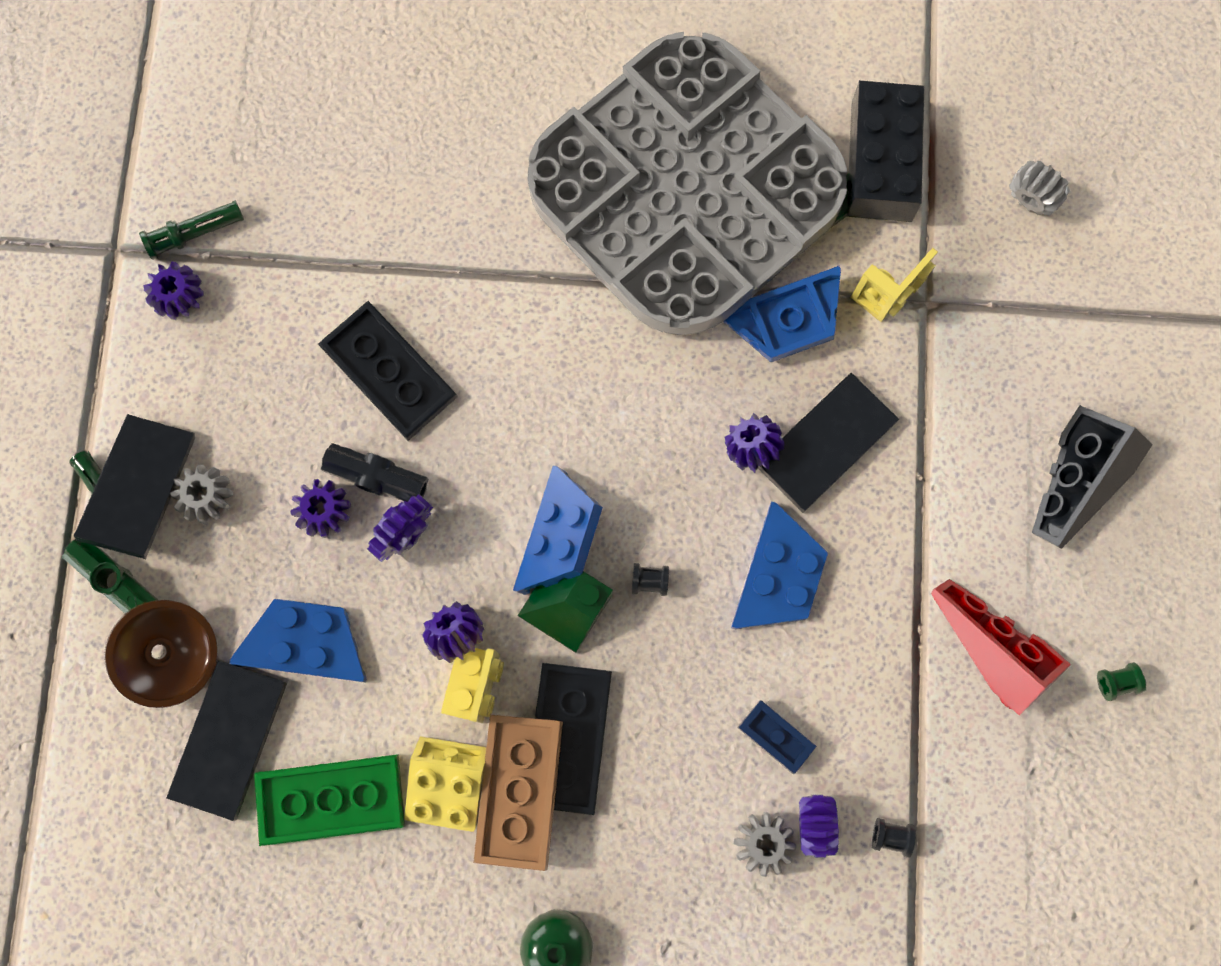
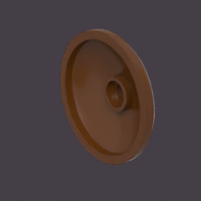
(182, 668)

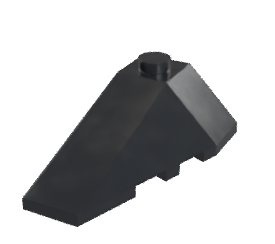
(1090, 468)

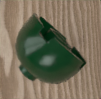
(556, 940)

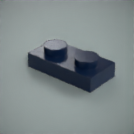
(776, 737)

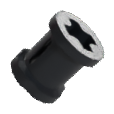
(650, 579)
(894, 837)

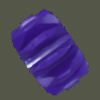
(173, 278)
(754, 442)
(308, 512)
(453, 632)
(818, 826)

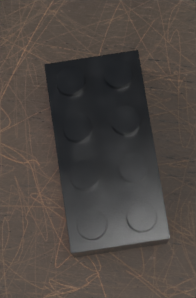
(886, 151)

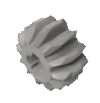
(1039, 188)
(192, 485)
(756, 853)

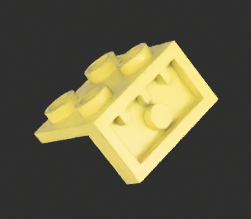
(882, 295)
(472, 684)
(445, 784)

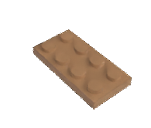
(518, 792)

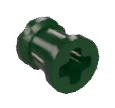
(1121, 681)

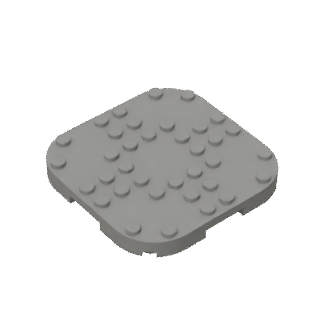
(686, 183)

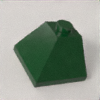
(567, 608)

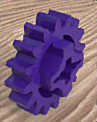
(400, 528)

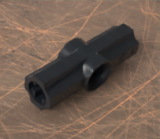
(373, 473)

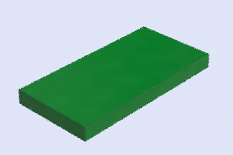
(329, 800)

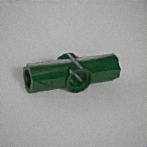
(96, 568)

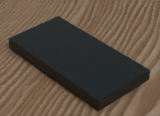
(388, 370)
(829, 442)
(135, 487)
(581, 702)
(226, 741)

